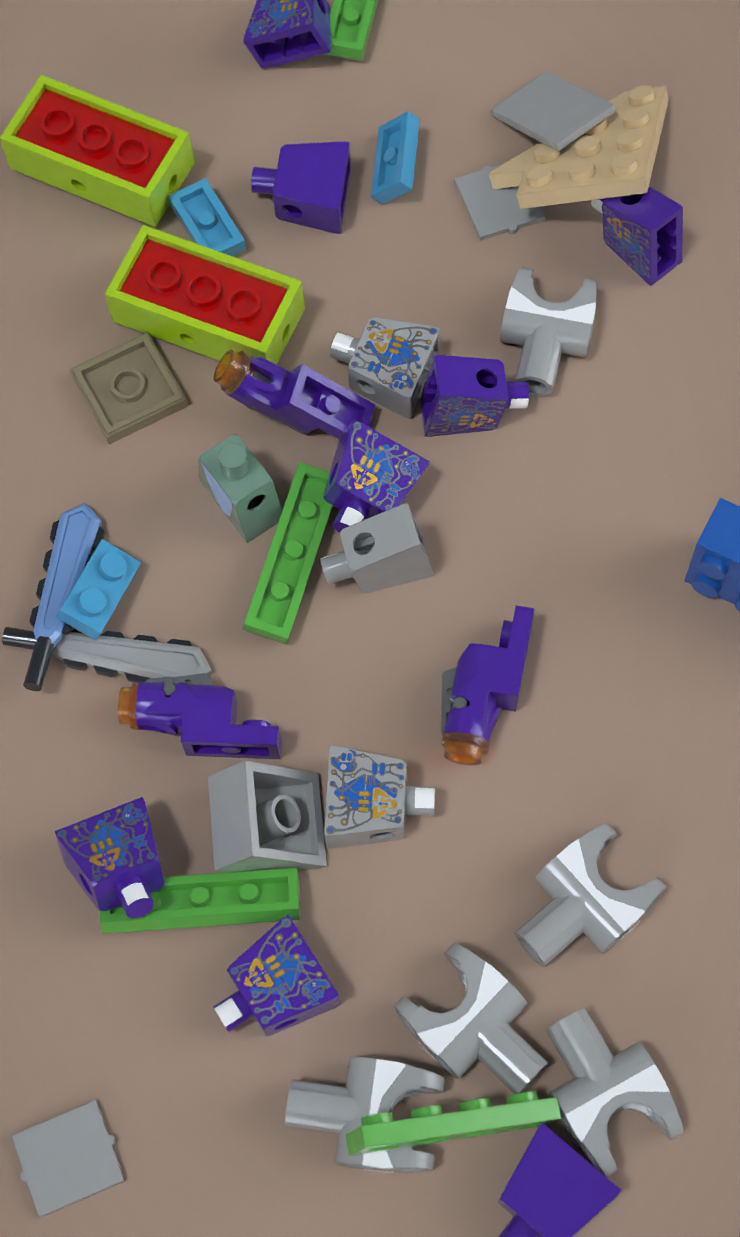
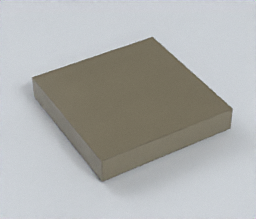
(128, 388)

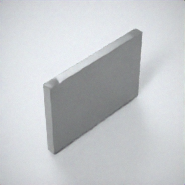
(553, 110)

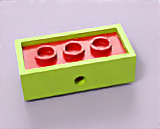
(98, 150)
(203, 298)

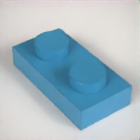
(395, 158)
(206, 218)
(98, 589)

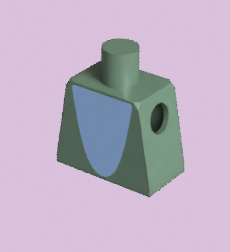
(233, 480)

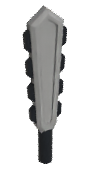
(113, 654)

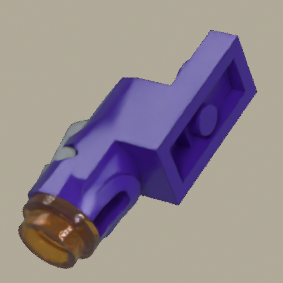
(293, 397)
(482, 686)
(203, 715)

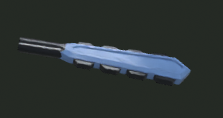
(74, 540)

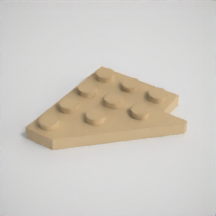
(600, 164)

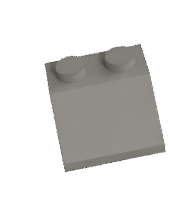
(266, 818)

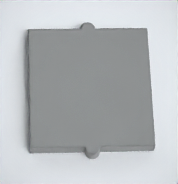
(492, 209)
(68, 1159)

